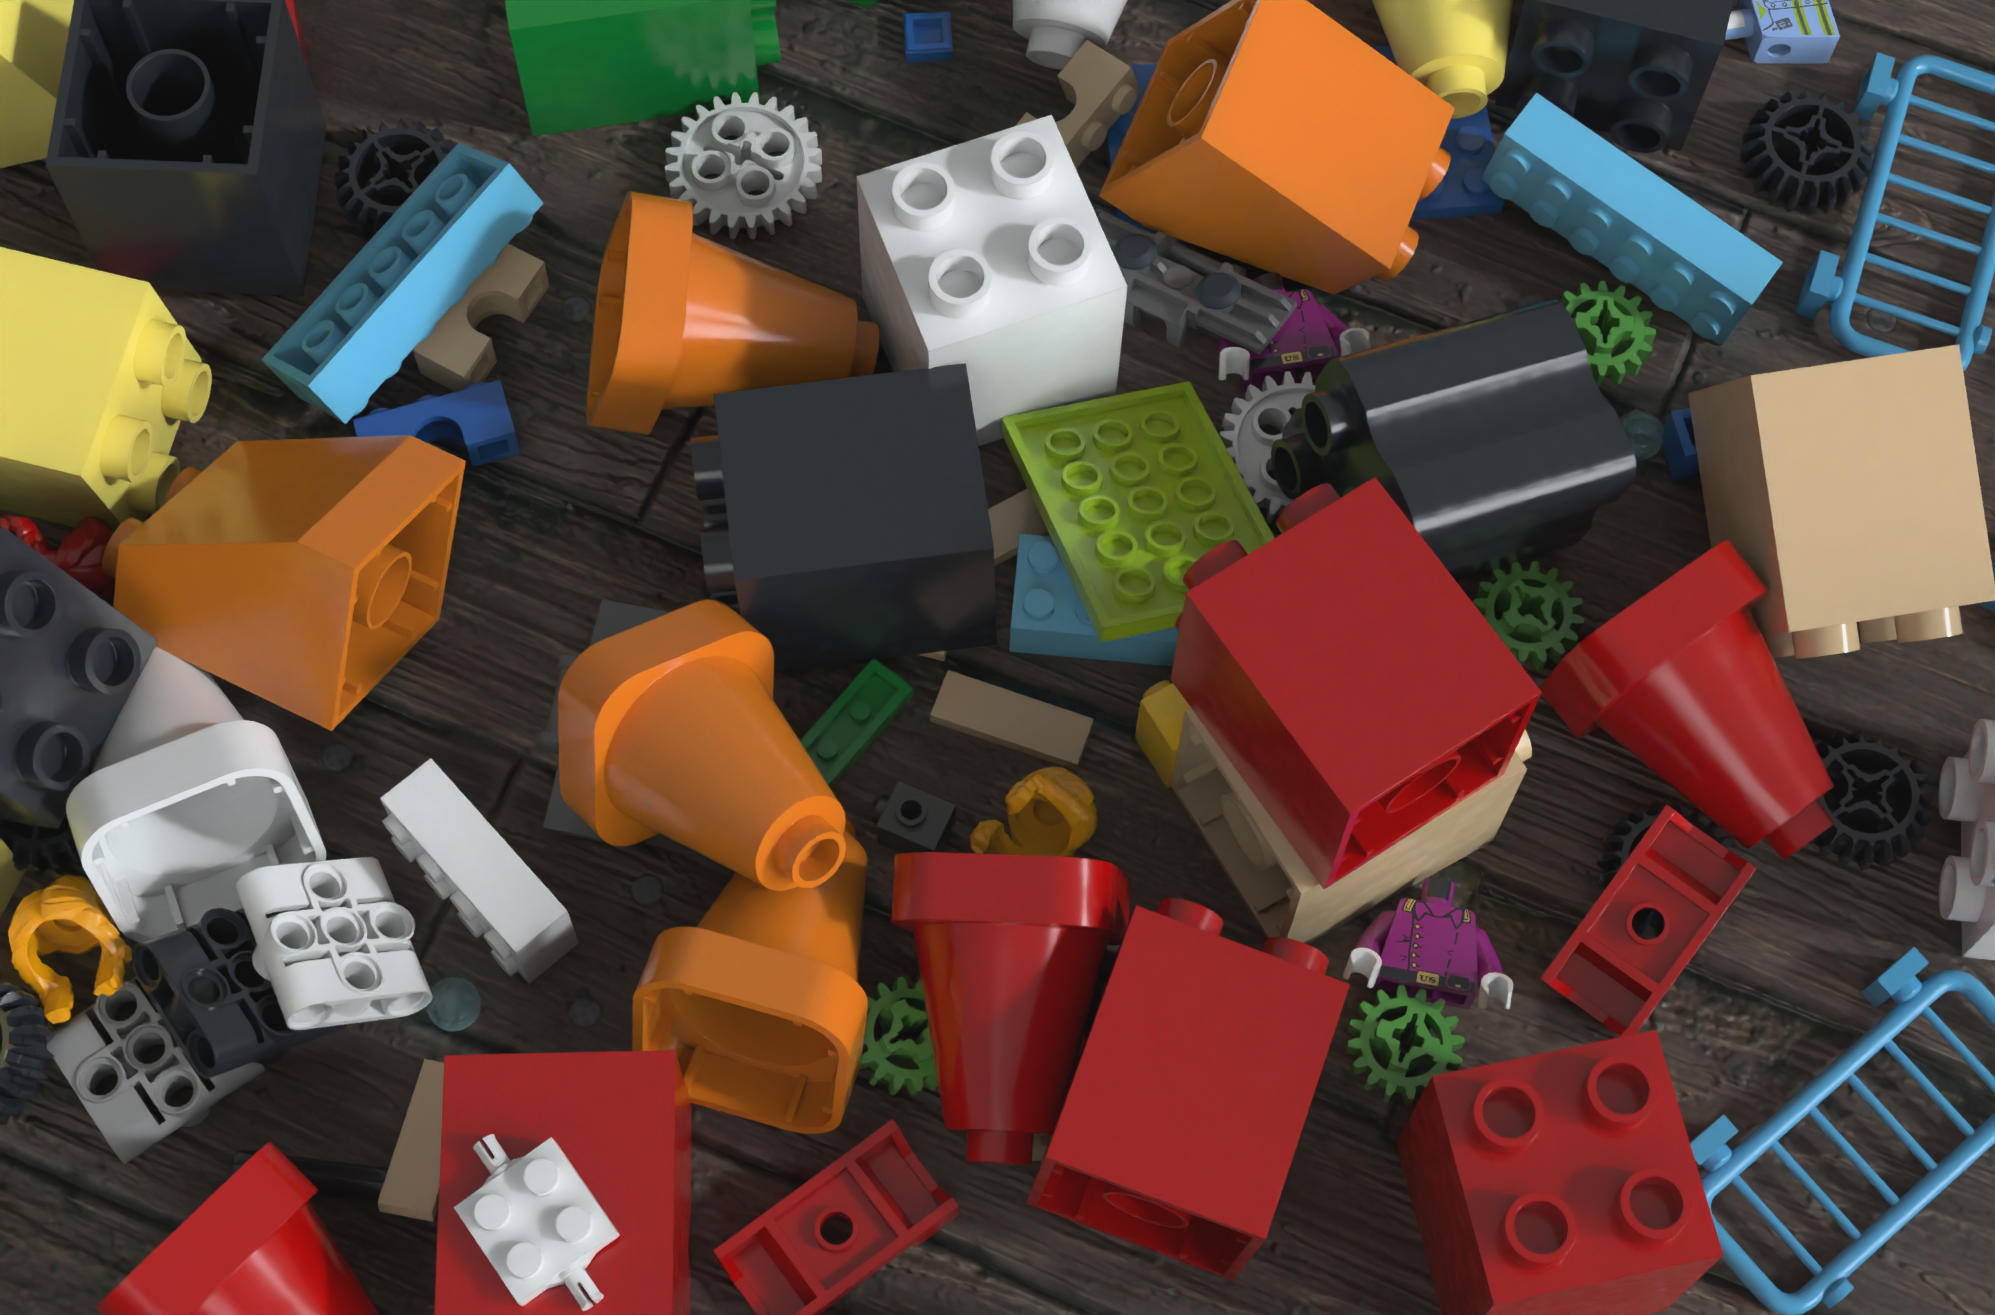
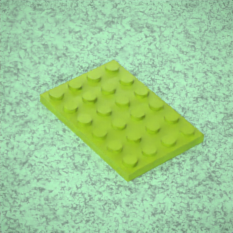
(1133, 499)

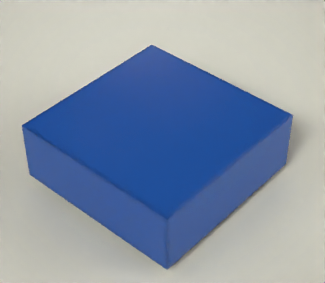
(927, 36)

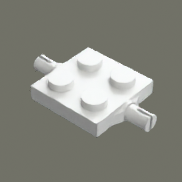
(537, 1222)

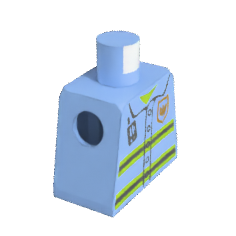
(1785, 30)

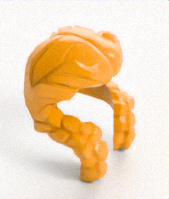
(1047, 816)
(70, 921)

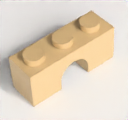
(1101, 93)
(455, 350)

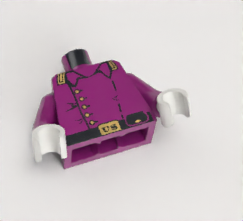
(1300, 346)
(1431, 949)

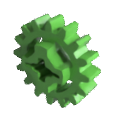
(1619, 326)
(1527, 608)
(897, 1017)
(1384, 1039)

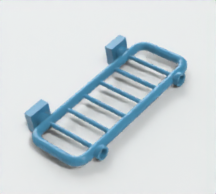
(1820, 281)
(1725, 1165)

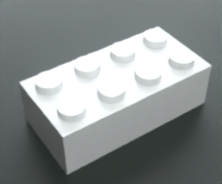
(479, 871)

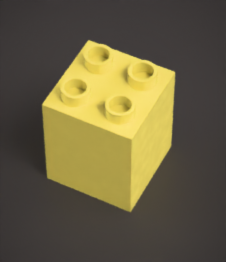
(89, 392)

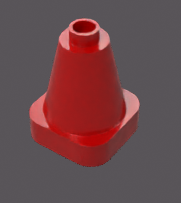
(1702, 703)
(1007, 982)
(247, 1253)

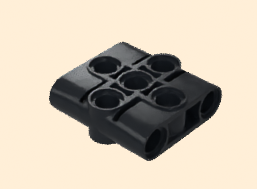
(214, 995)

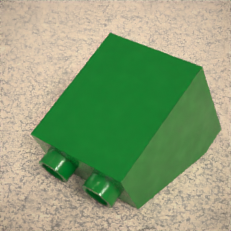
(636, 58)

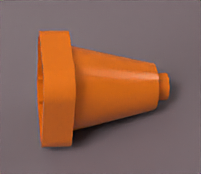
(705, 320)
(684, 742)
(764, 999)

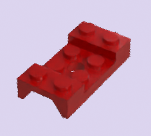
(1682, 878)
(878, 1187)

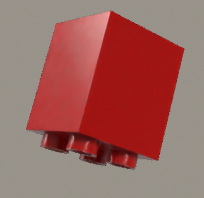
(1348, 677)
(1191, 1089)
(624, 1132)
(1558, 1184)

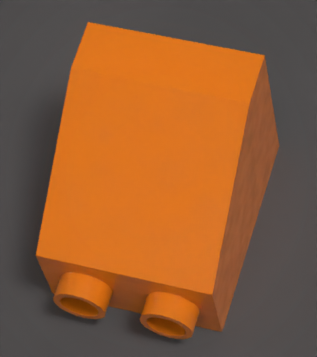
(1283, 146)
(295, 565)

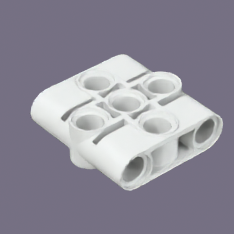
(333, 942)

